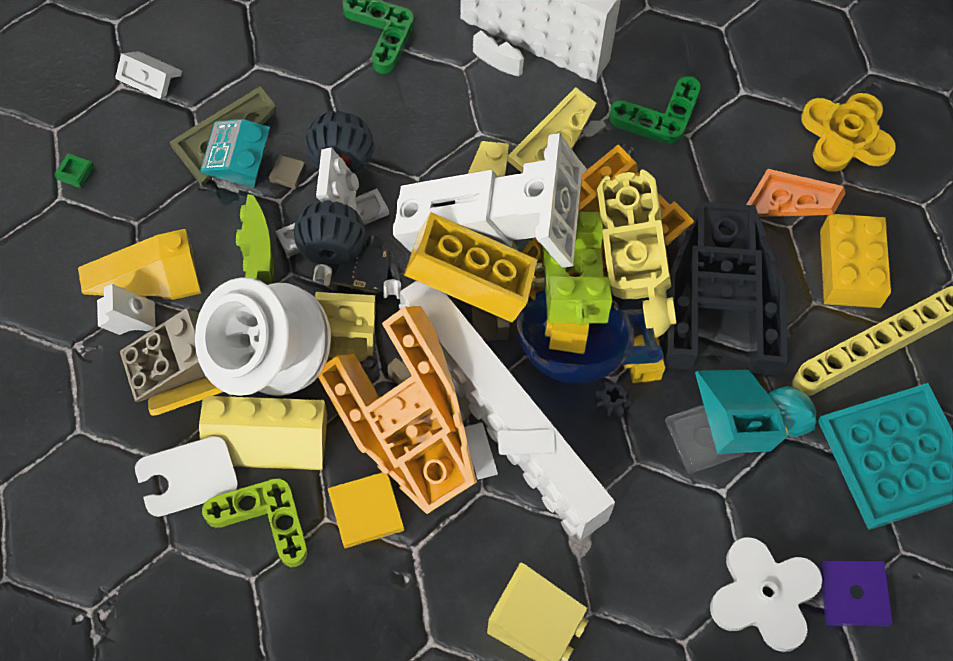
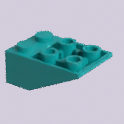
(740, 412)

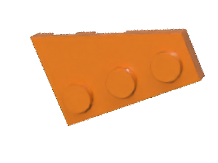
(794, 195)

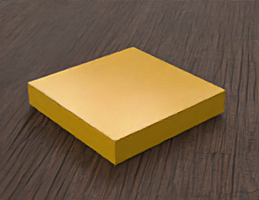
(365, 509)

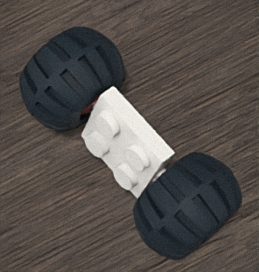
(331, 227)

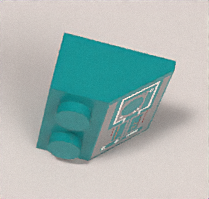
(235, 151)

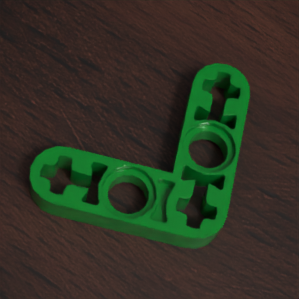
(391, 28)
(668, 120)

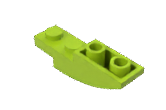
(255, 242)

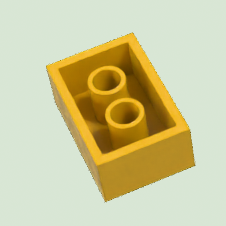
(855, 261)

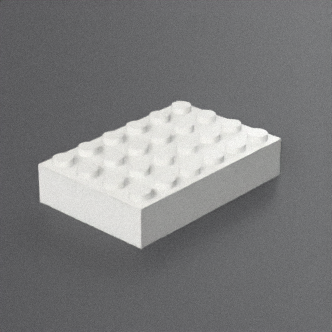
(565, 32)

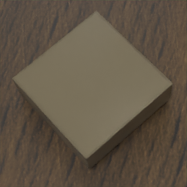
(287, 171)

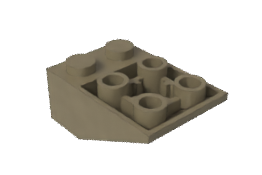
(163, 357)

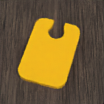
(182, 396)

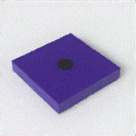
(855, 593)

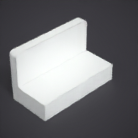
(146, 73)

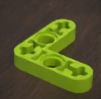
(263, 505)

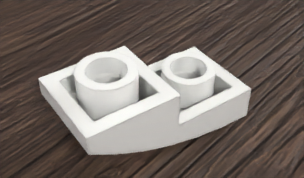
(502, 57)

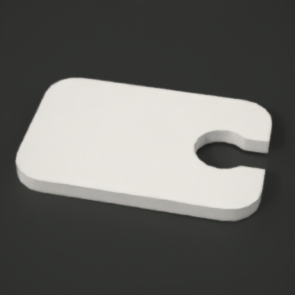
(193, 473)

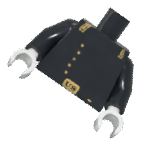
(364, 275)

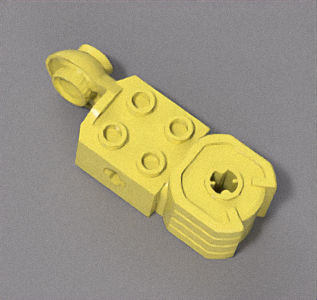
(637, 245)

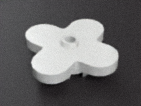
(746, 605)

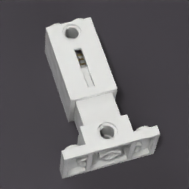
(506, 208)

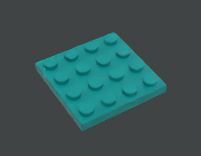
(894, 454)

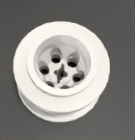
(270, 357)

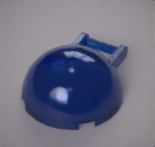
(605, 350)

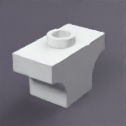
(125, 311)

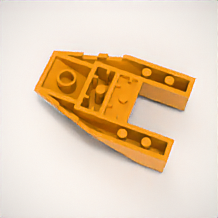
(415, 426)

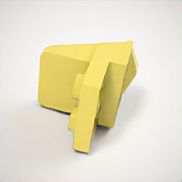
(350, 323)

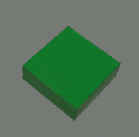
(74, 170)

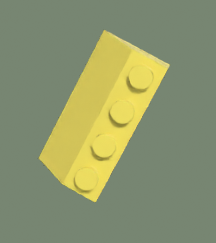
(267, 430)

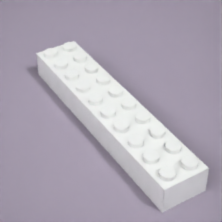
(505, 406)

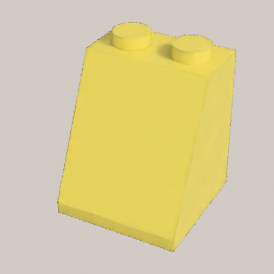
(537, 617)

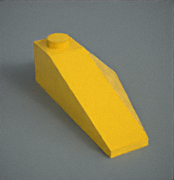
(152, 267)

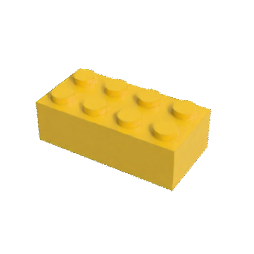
(471, 267)

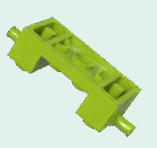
(583, 297)

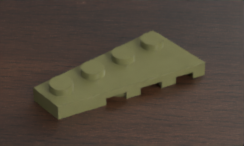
(193, 143)

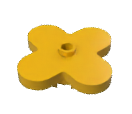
(848, 132)

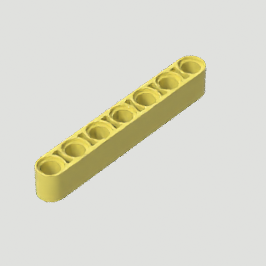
(870, 348)

